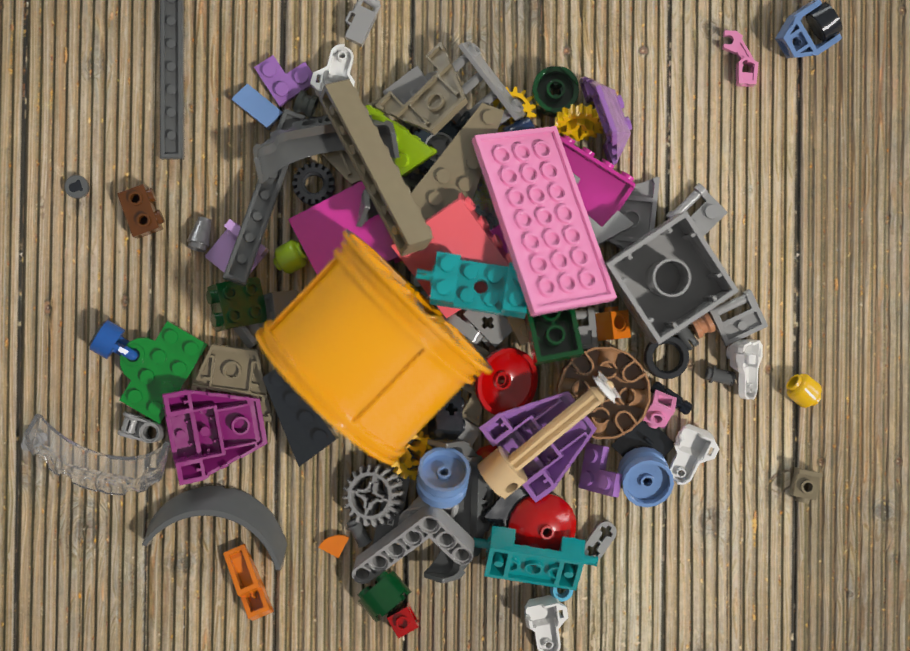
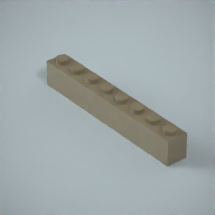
(375, 167)

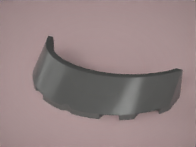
(307, 139)
(227, 504)
(470, 512)

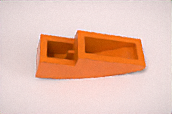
(248, 582)

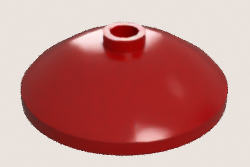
(516, 383)
(532, 519)

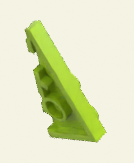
(410, 147)

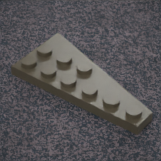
(458, 165)

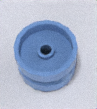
(442, 477)
(645, 477)

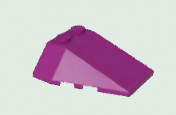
(211, 431)

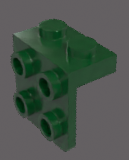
(236, 304)

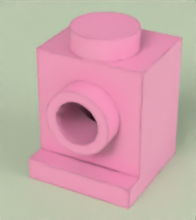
(658, 413)

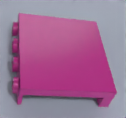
(599, 185)
(323, 224)

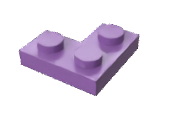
(281, 85)
(594, 474)

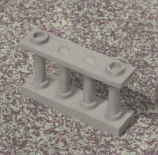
(472, 53)

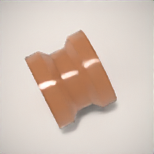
(702, 325)

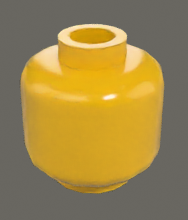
(804, 390)

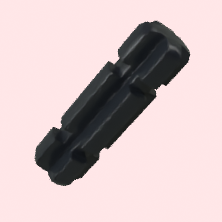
(684, 406)

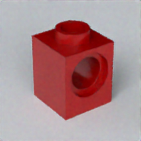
(403, 620)

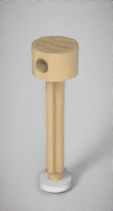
(504, 470)

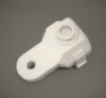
(336, 69)
(745, 358)
(692, 449)
(544, 619)

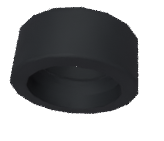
(678, 370)

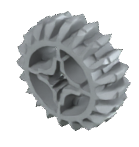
(354, 491)

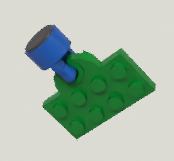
(150, 364)

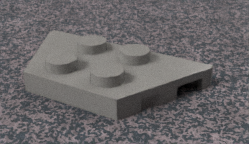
(641, 210)

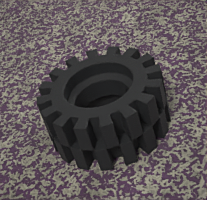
(313, 170)

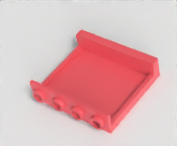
(460, 232)

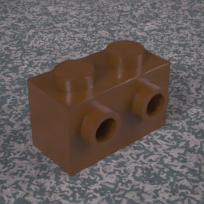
(141, 211)

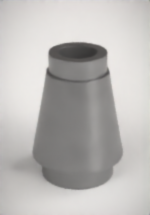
(200, 235)

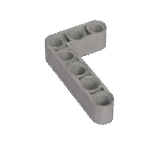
(409, 540)

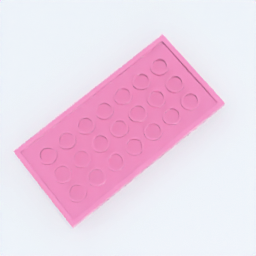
(543, 220)

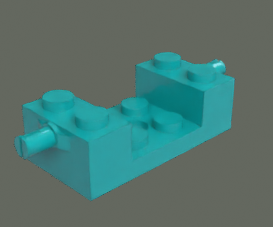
(454, 282)
(551, 567)

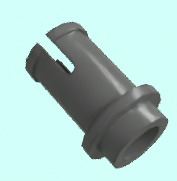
(685, 335)
(720, 375)
(358, 532)

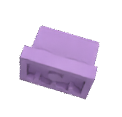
(222, 249)

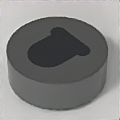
(77, 187)

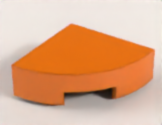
(334, 544)

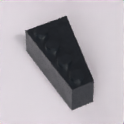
(302, 424)

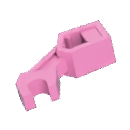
(738, 47)

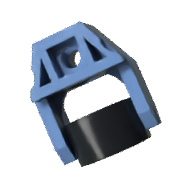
(823, 23)

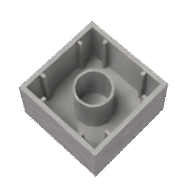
(669, 278)

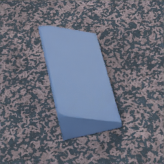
(257, 106)

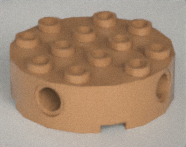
(628, 379)

